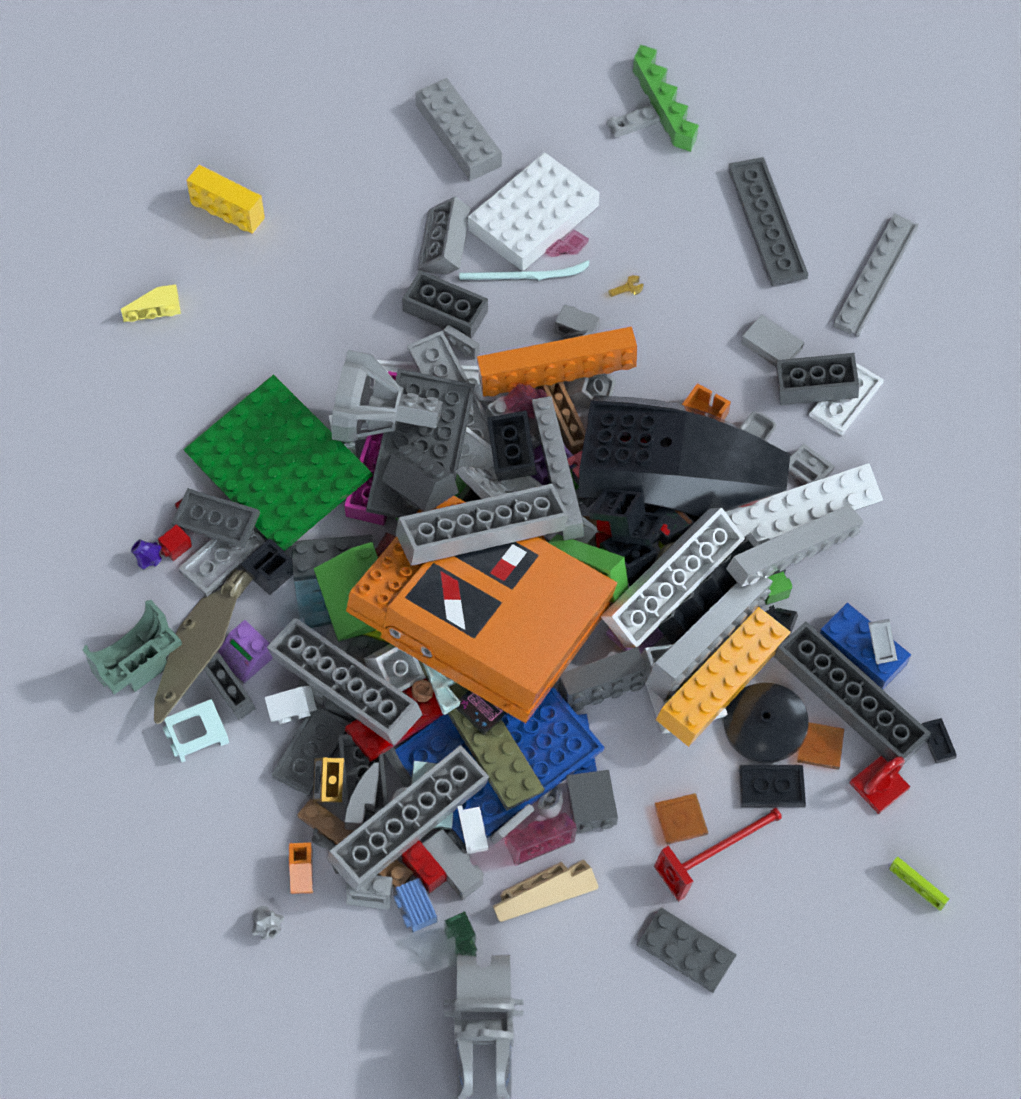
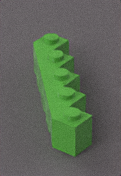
(663, 99)

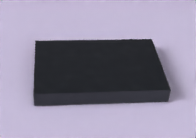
(772, 786)

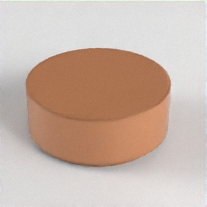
(422, 690)

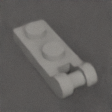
(633, 121)

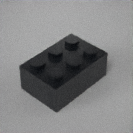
(512, 446)

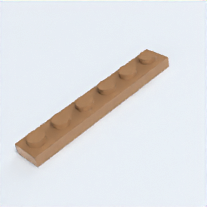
(334, 829)

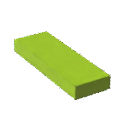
(919, 883)

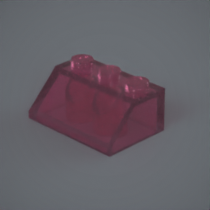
(540, 838)

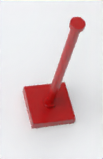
(676, 874)

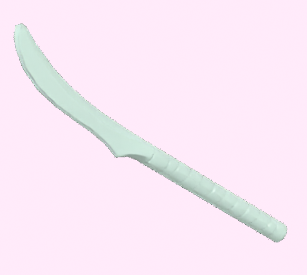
(537, 275)

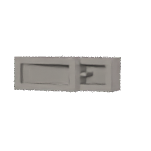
(362, 798)

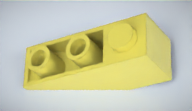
(156, 303)

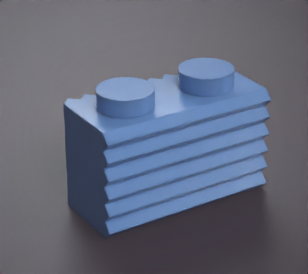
(415, 904)

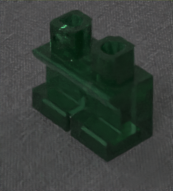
(463, 932)

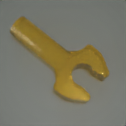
(635, 289)

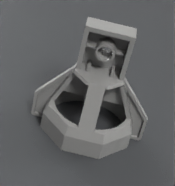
(386, 401)

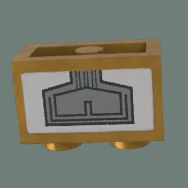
(328, 780)

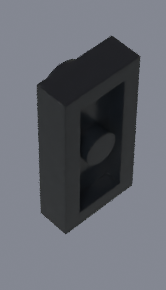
(939, 741)

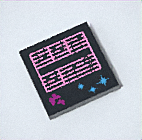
(480, 712)

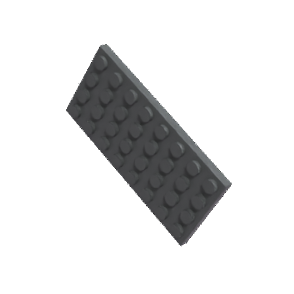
(439, 444)

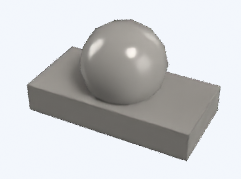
(882, 641)

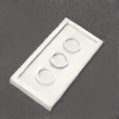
(841, 413)

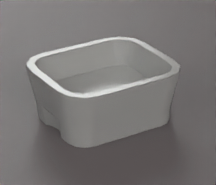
(759, 425)

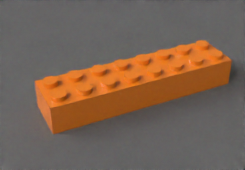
(558, 361)

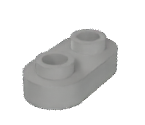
(550, 803)

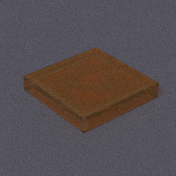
(822, 746)
(681, 818)

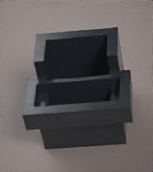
(268, 566)

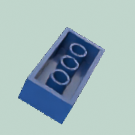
(851, 636)

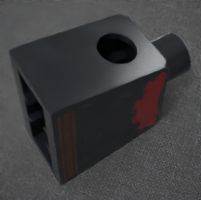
(674, 527)

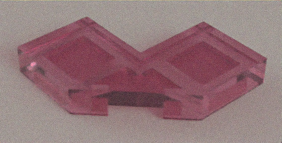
(571, 245)

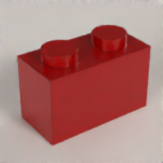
(424, 866)

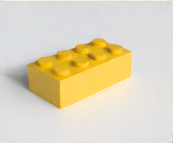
(225, 199)

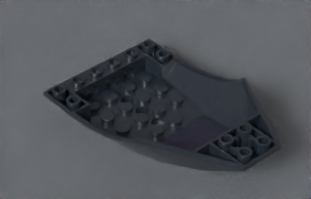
(701, 470)

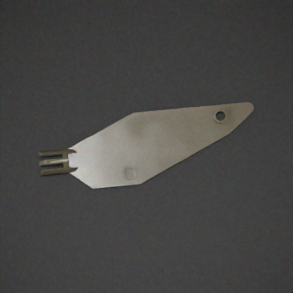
(201, 638)

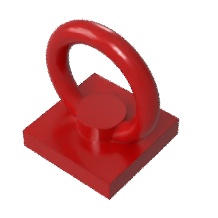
(881, 783)

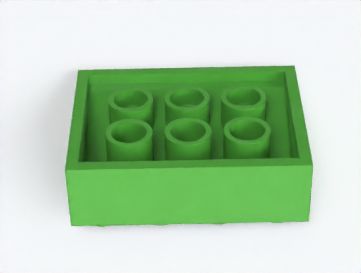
(336, 581)

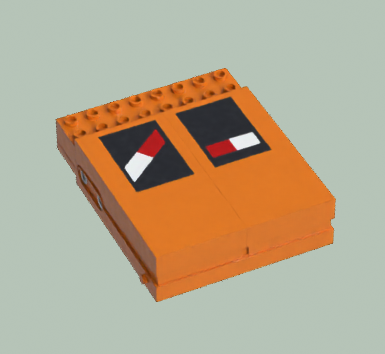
(488, 617)

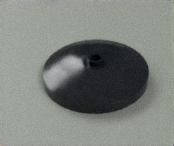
(769, 738)

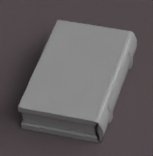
(771, 341)

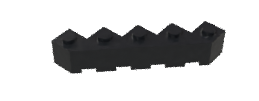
(704, 596)

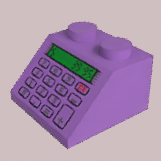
(245, 651)

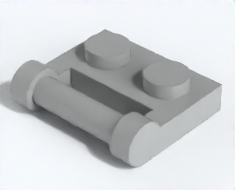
(811, 463)

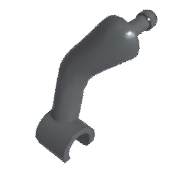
(322, 841)

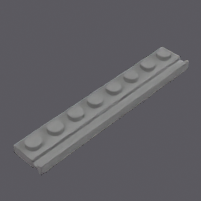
(876, 275)

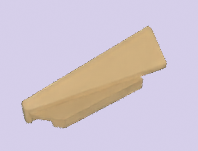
(545, 889)

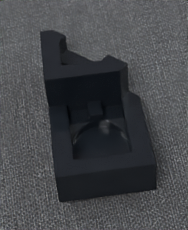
(784, 617)

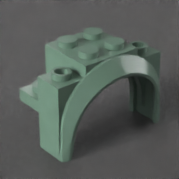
(137, 655)

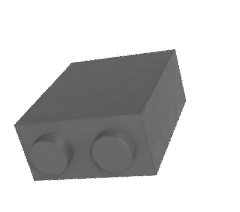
(592, 800)

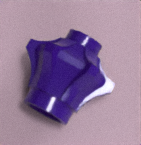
(146, 553)

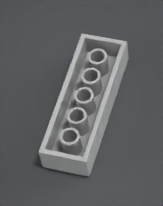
(458, 129)

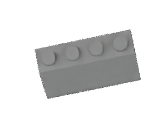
(444, 237)

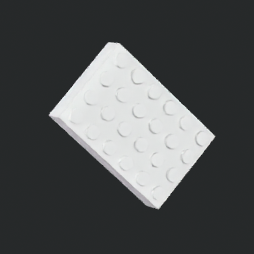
(533, 211)

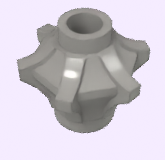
(266, 922)

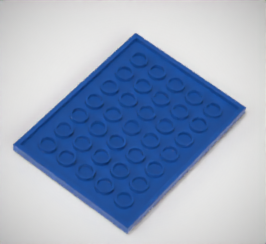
(551, 741)

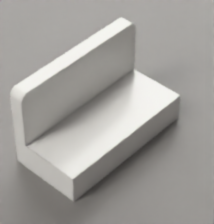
(473, 830)

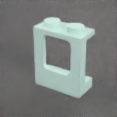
(212, 724)

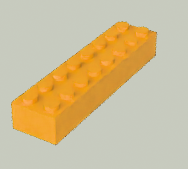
(722, 676)

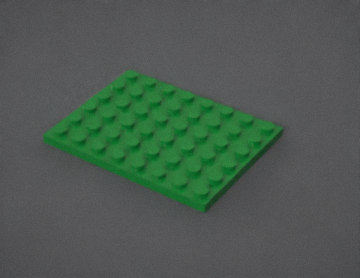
(278, 461)

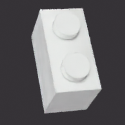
(291, 703)

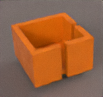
(700, 399)

